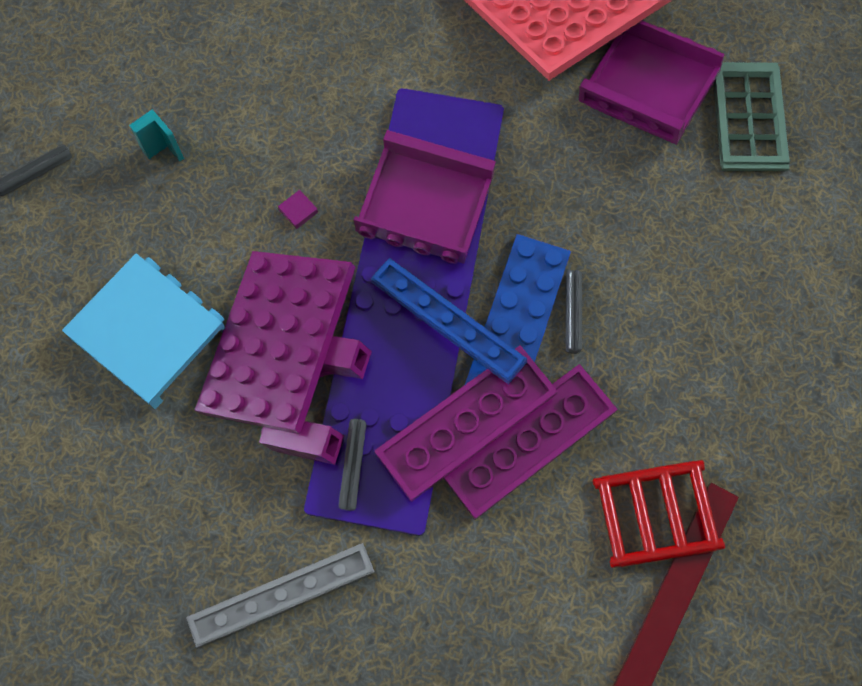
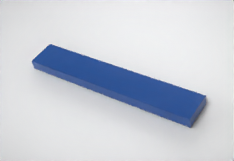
(449, 321)

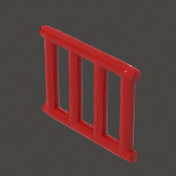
(650, 552)

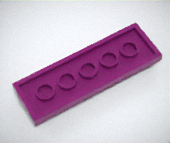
(462, 426)
(531, 443)

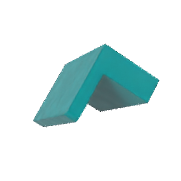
(154, 135)

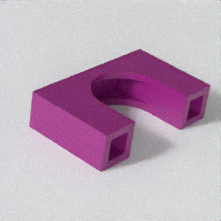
(319, 441)

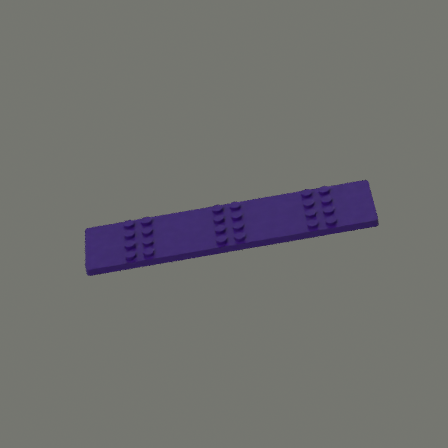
(409, 360)

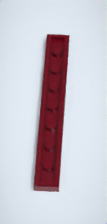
(673, 598)

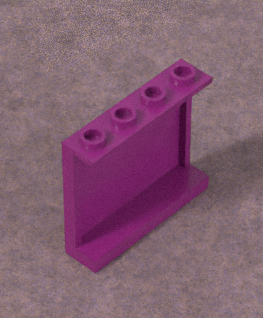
(652, 80)
(425, 197)

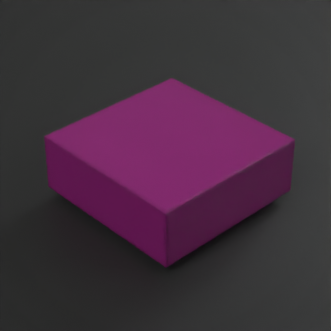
(298, 209)

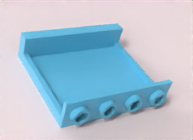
(144, 328)

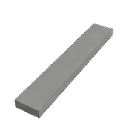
(279, 595)

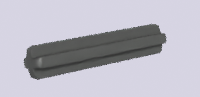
(34, 169)
(574, 311)
(352, 464)

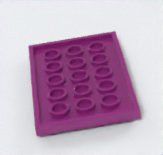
(276, 340)

